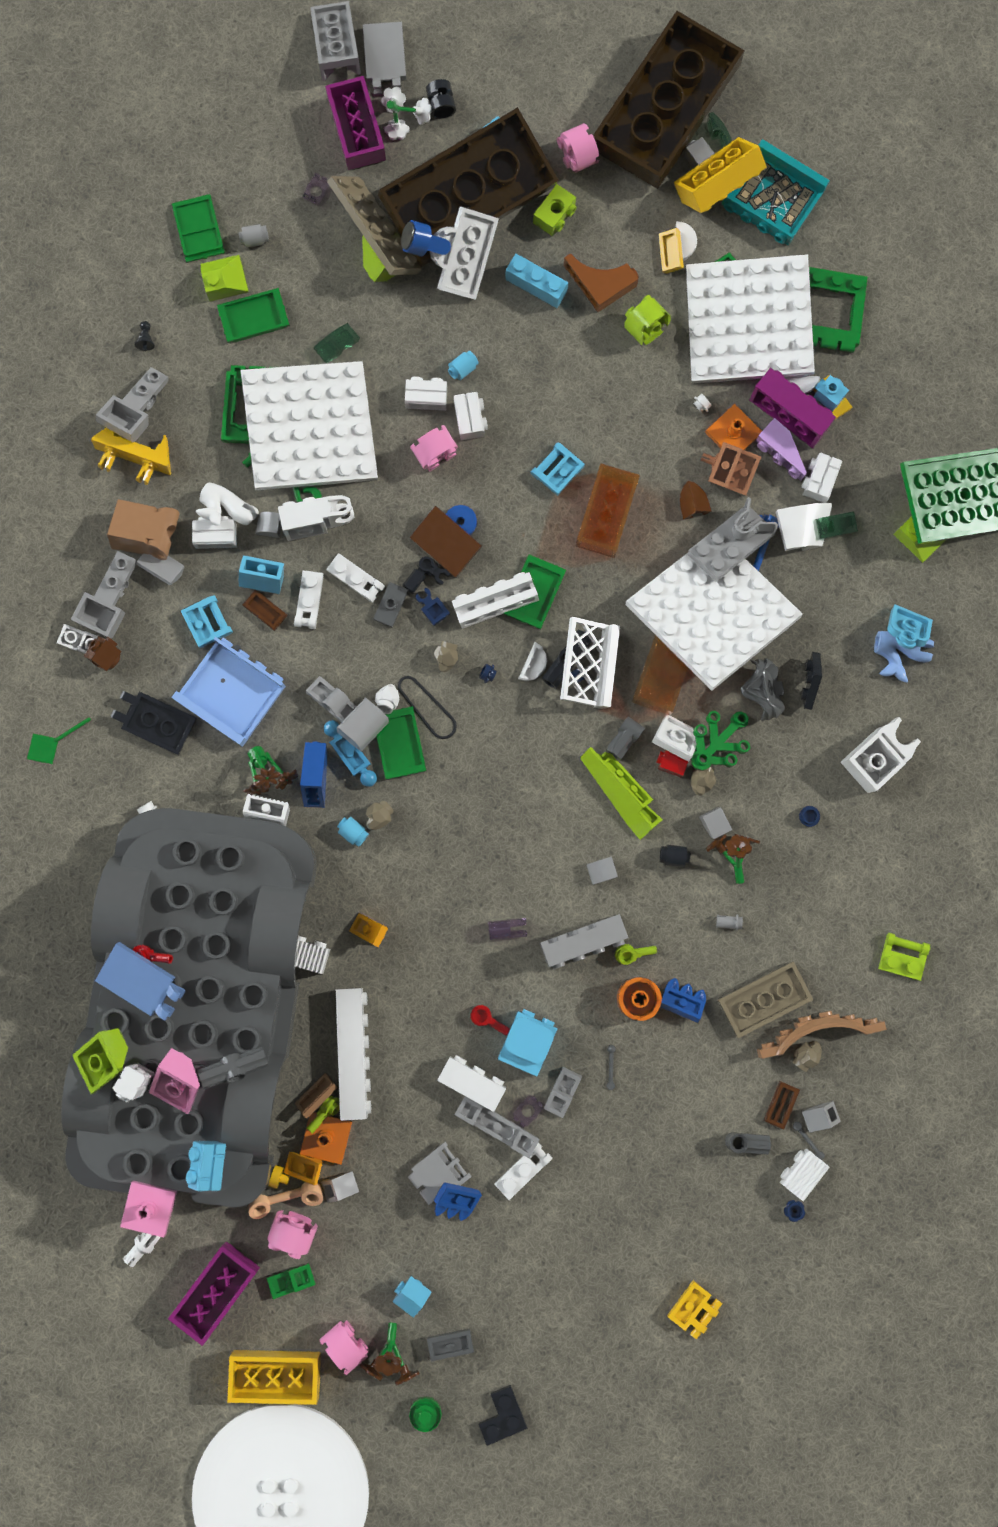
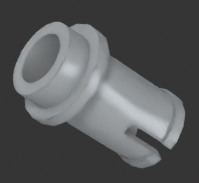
(729, 922)

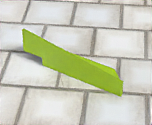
(622, 791)

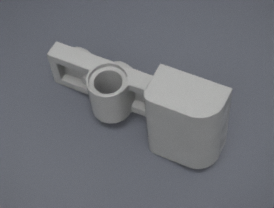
(126, 414)
(99, 611)
(358, 723)

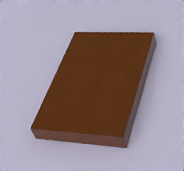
(446, 541)

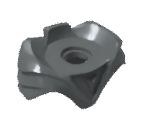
(765, 689)

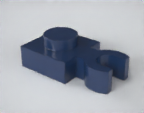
(433, 609)

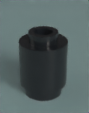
(674, 855)

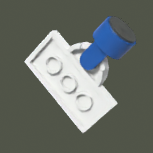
(457, 249)

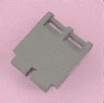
(436, 1170)

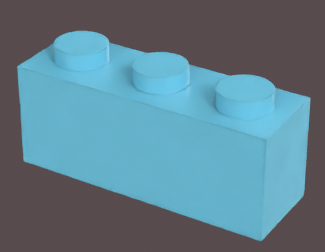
(536, 280)

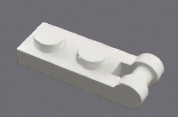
(354, 577)
(309, 599)
(522, 1172)

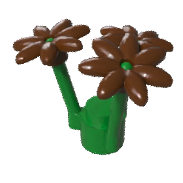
(259, 759)

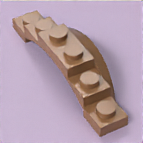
(807, 1025)

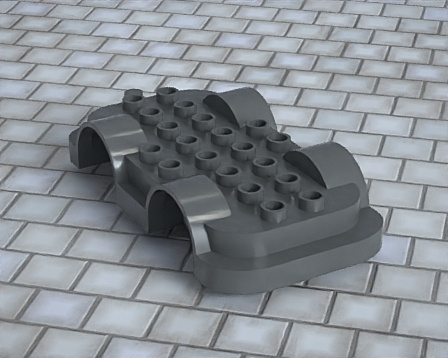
(229, 911)

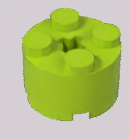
(646, 320)

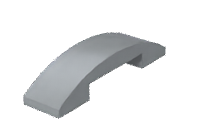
(497, 1126)

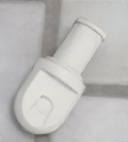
(143, 1244)

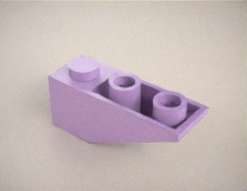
(779, 443)

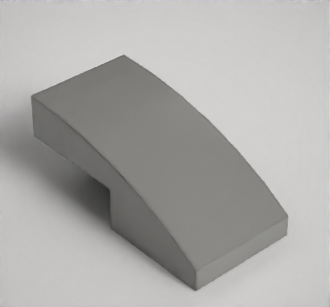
(562, 1092)

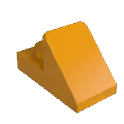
(368, 929)
(303, 1167)

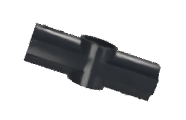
(554, 675)

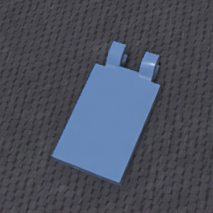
(139, 981)

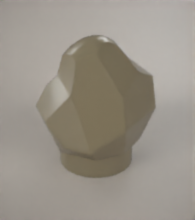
(446, 656)
(703, 780)
(378, 815)
(807, 1055)

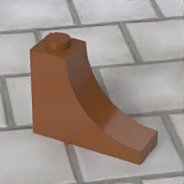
(599, 285)

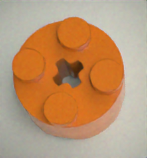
(650, 1002)

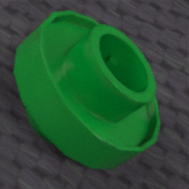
(425, 1414)

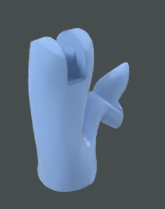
(886, 646)

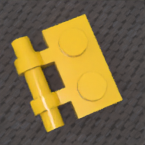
(690, 1305)

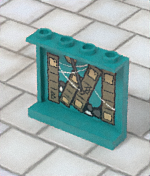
(778, 196)

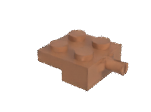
(732, 468)

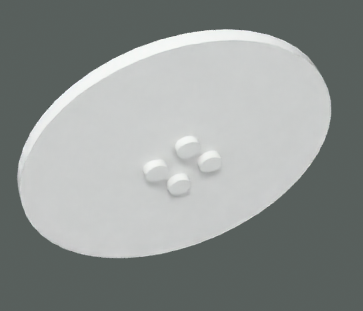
(281, 1471)

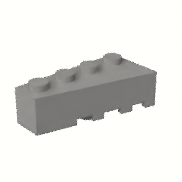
(584, 940)

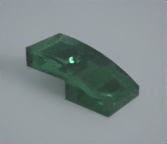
(718, 130)
(336, 342)
(836, 525)

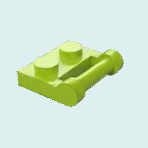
(901, 963)

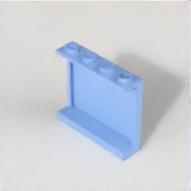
(237, 703)

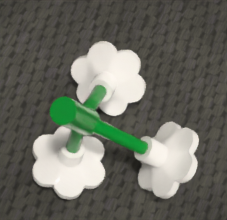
(394, 100)

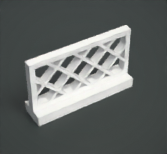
(604, 669)

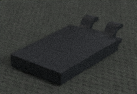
(155, 721)

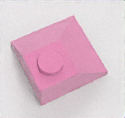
(176, 1081)

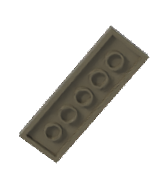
(374, 225)

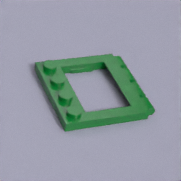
(837, 282)
(232, 431)

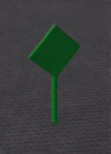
(44, 747)

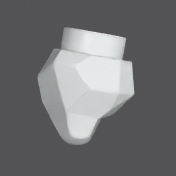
(387, 698)

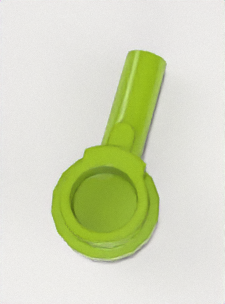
(627, 954)
(329, 1107)

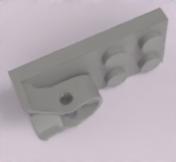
(334, 38)
(732, 542)

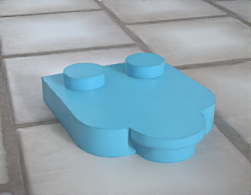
(909, 627)

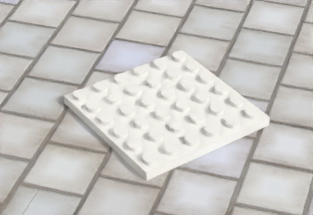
(749, 318)
(308, 425)
(712, 622)

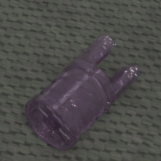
(501, 929)

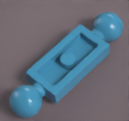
(350, 755)

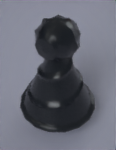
(144, 341)

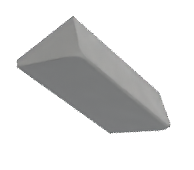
(166, 570)

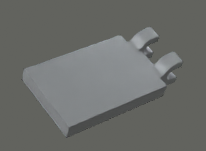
(384, 54)

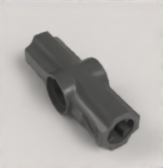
(232, 1068)

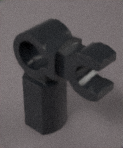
(428, 567)

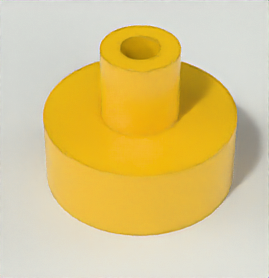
(278, 1177)

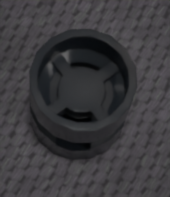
(440, 98)

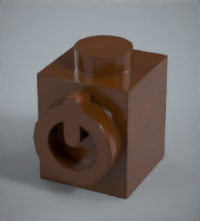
(103, 653)

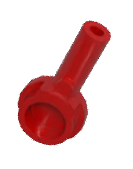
(149, 954)
(482, 1016)

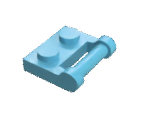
(563, 472)
(200, 624)

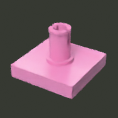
(148, 1209)

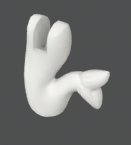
(214, 495)

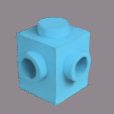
(830, 392)
(411, 1296)

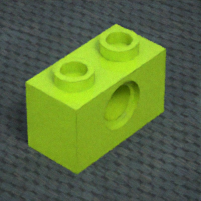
(559, 200)

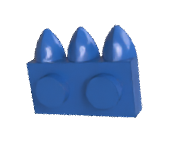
(682, 1001)
(455, 1200)

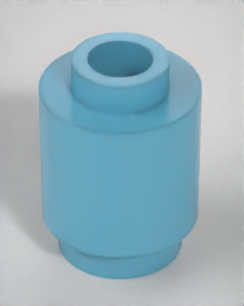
(462, 365)
(352, 831)

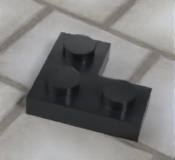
(813, 679)
(509, 1417)

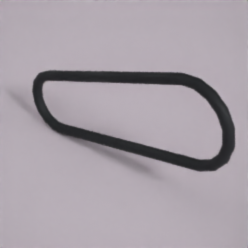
(435, 701)

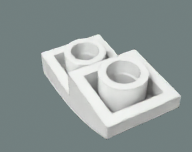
(75, 639)

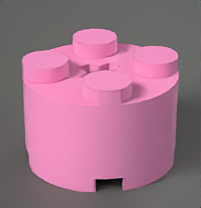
(578, 148)
(434, 447)
(291, 1234)
(344, 1347)

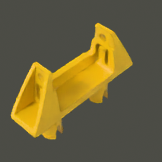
(116, 446)

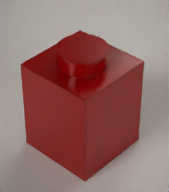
(671, 763)

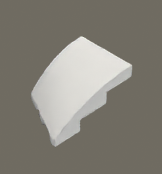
(799, 525)

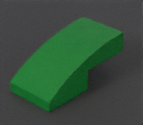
(290, 1281)

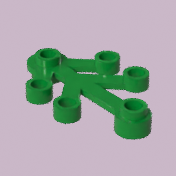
(717, 742)

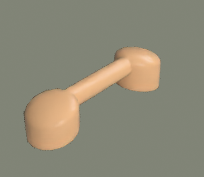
(309, 1193)

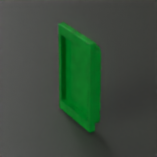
(198, 228)
(253, 315)
(547, 581)
(401, 745)

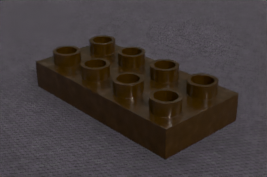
(667, 99)
(485, 172)

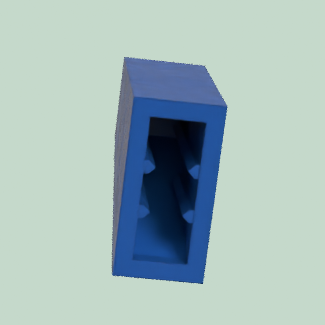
(314, 774)

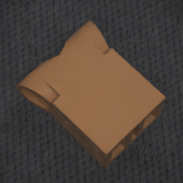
(142, 528)

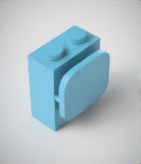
(528, 1042)

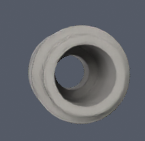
(254, 235)

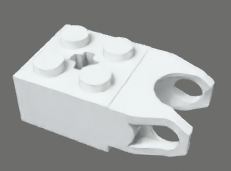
(313, 516)
(886, 753)

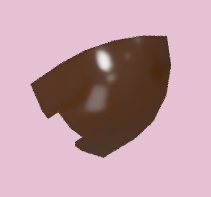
(693, 500)

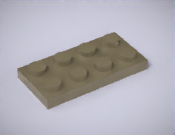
(765, 999)

